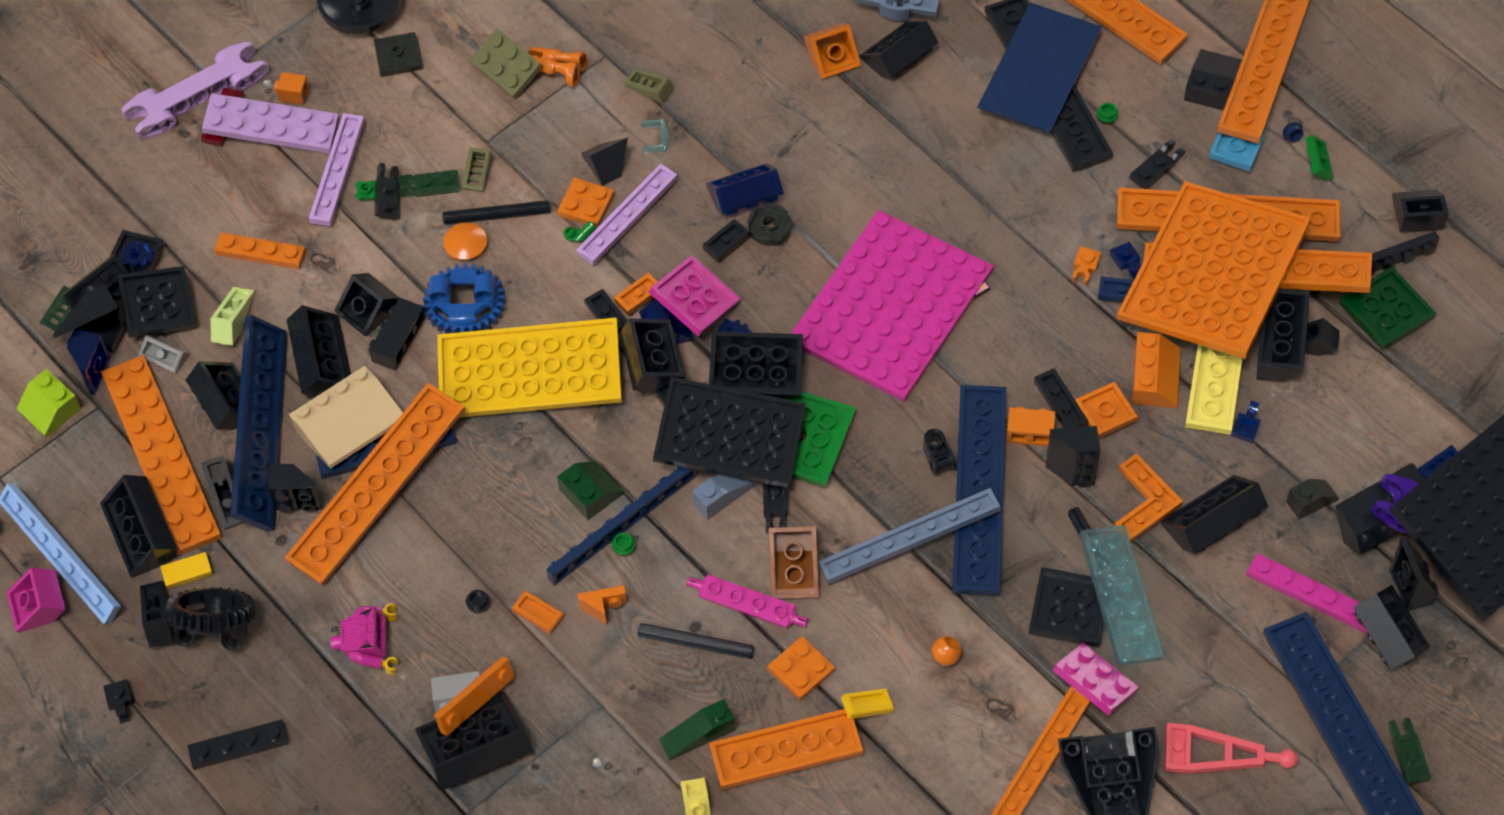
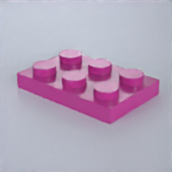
(1095, 679)

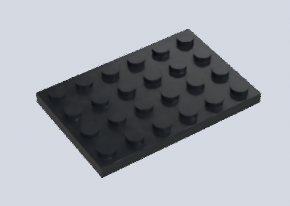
(729, 432)

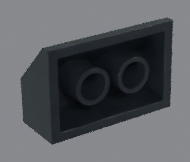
(900, 48)
(650, 353)
(217, 391)
(1074, 454)
(1391, 627)

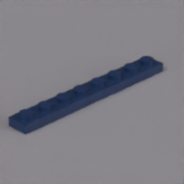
(620, 523)

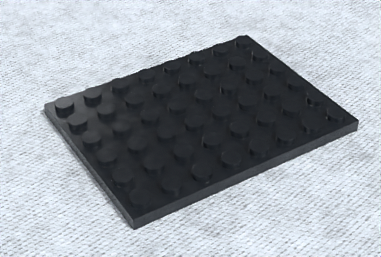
(1460, 519)

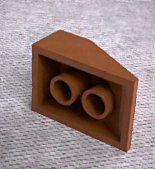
(794, 562)

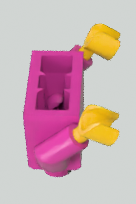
(365, 637)

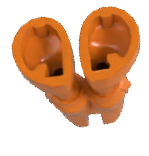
(552, 59)

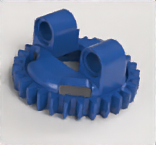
(462, 317)

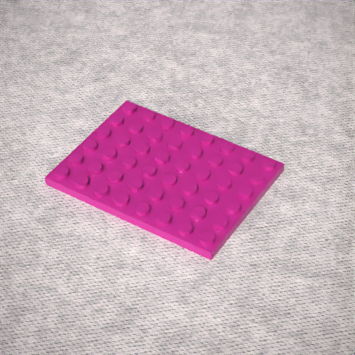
(891, 305)

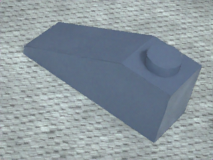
(719, 493)

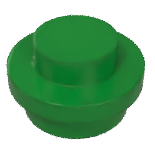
(1107, 112)
(623, 544)

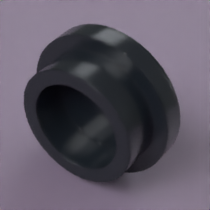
(477, 601)

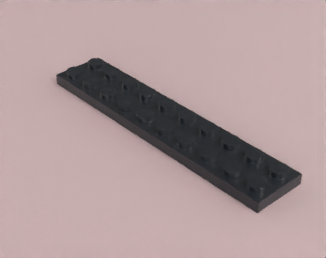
(1075, 128)

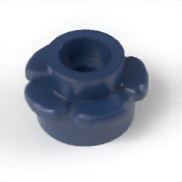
(1293, 131)

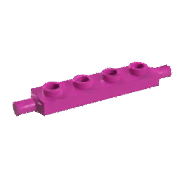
(747, 601)

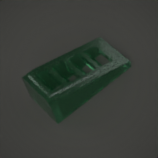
(54, 307)

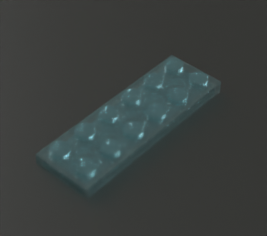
(1121, 595)

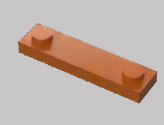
(474, 696)

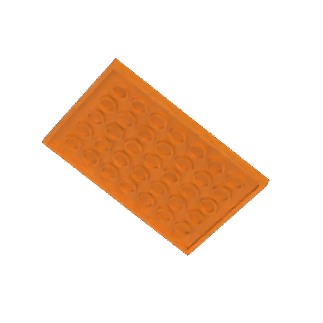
(1214, 269)

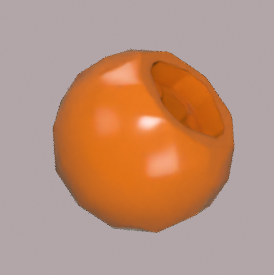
(946, 650)

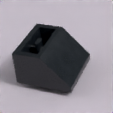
(1420, 210)
(292, 489)

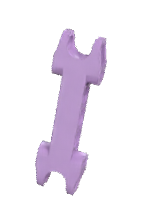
(163, 107)

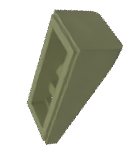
(658, 93)
(476, 153)

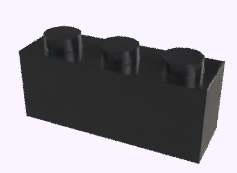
(397, 333)

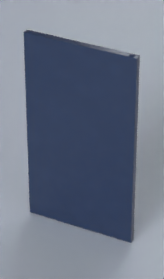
(1039, 67)

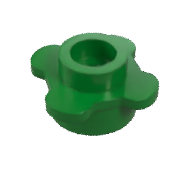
(367, 195)

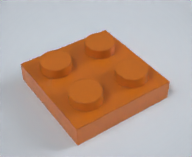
(585, 202)
(1107, 409)
(801, 668)

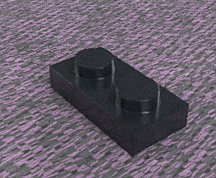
(726, 240)

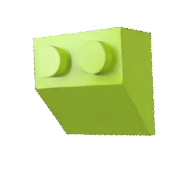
(47, 403)

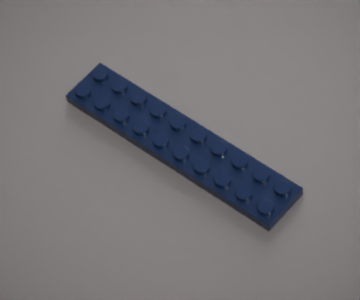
(258, 422)
(980, 468)
(1340, 718)

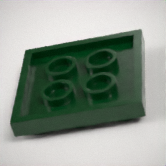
(1389, 309)

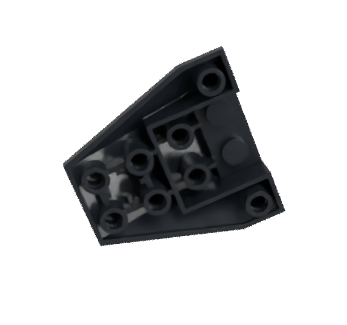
(1112, 770)

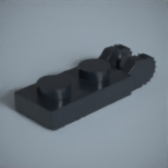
(1156, 165)
(386, 193)
(774, 504)

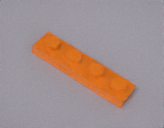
(260, 250)

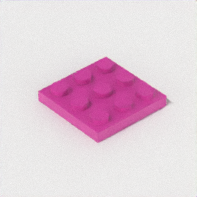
(694, 295)

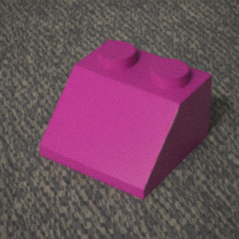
(35, 599)

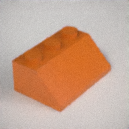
(1155, 371)

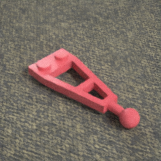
(1179, 751)

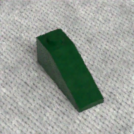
(699, 729)

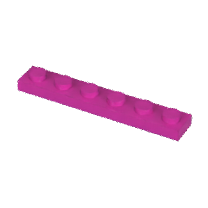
(1305, 590)

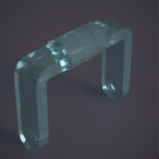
(664, 135)

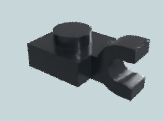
(118, 697)

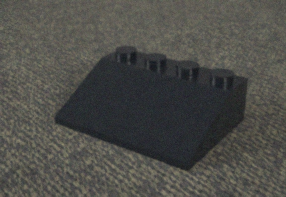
(757, 362)
(477, 745)

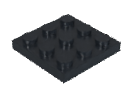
(156, 301)
(1066, 608)

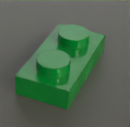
(1319, 158)

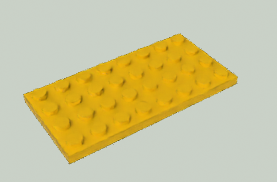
(531, 367)

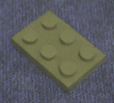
(506, 63)

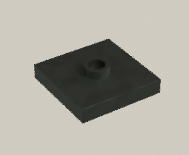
(397, 54)

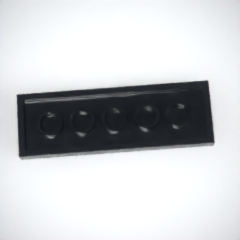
(113, 323)

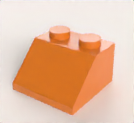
(832, 50)

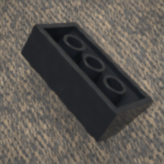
(1283, 336)
(317, 349)
(1215, 513)
(1358, 524)
(138, 525)

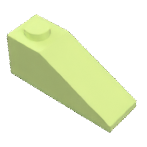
(230, 316)

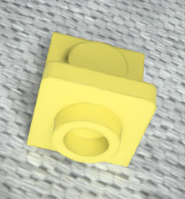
(695, 797)

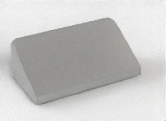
(163, 353)

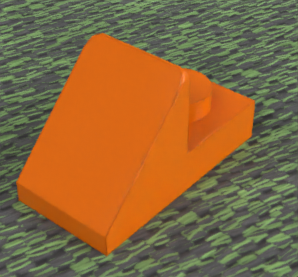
(595, 601)

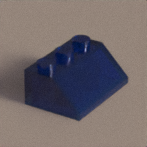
(745, 189)

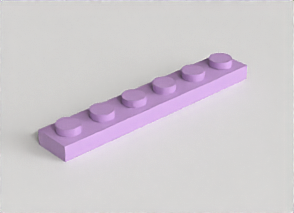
(336, 169)
(626, 214)

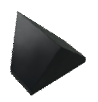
(606, 160)

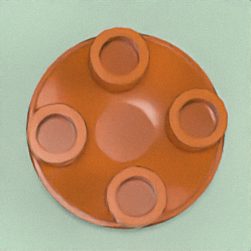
(465, 241)

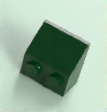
(588, 488)

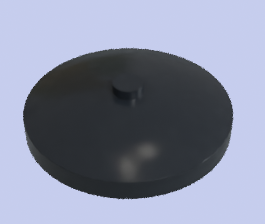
(358, 15)

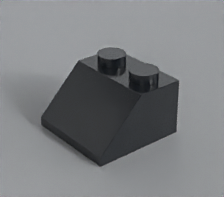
(365, 303)

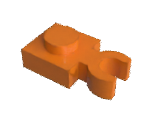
(1085, 263)

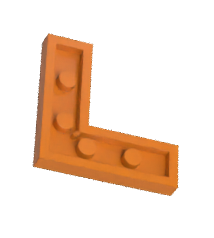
(1159, 497)

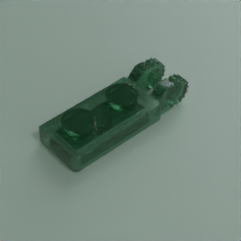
(428, 184)
(1409, 753)

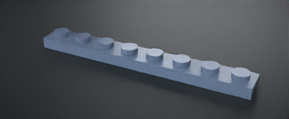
(909, 536)

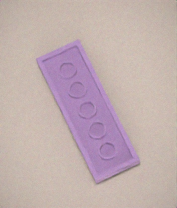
(270, 123)

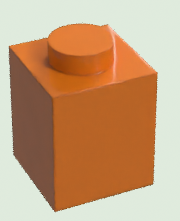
(292, 88)

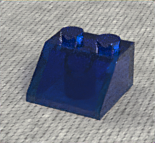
(89, 357)

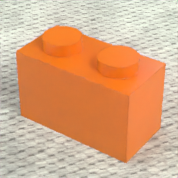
(1029, 426)

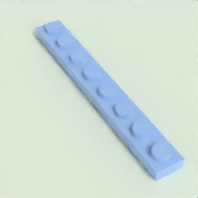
(59, 553)

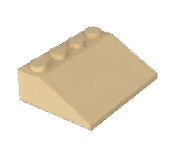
(346, 417)

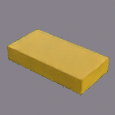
(186, 570)
(867, 703)

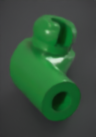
(579, 234)

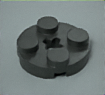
(769, 235)

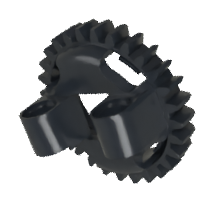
(215, 617)

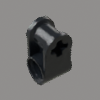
(939, 456)

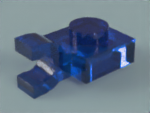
(1126, 258)
(1247, 425)

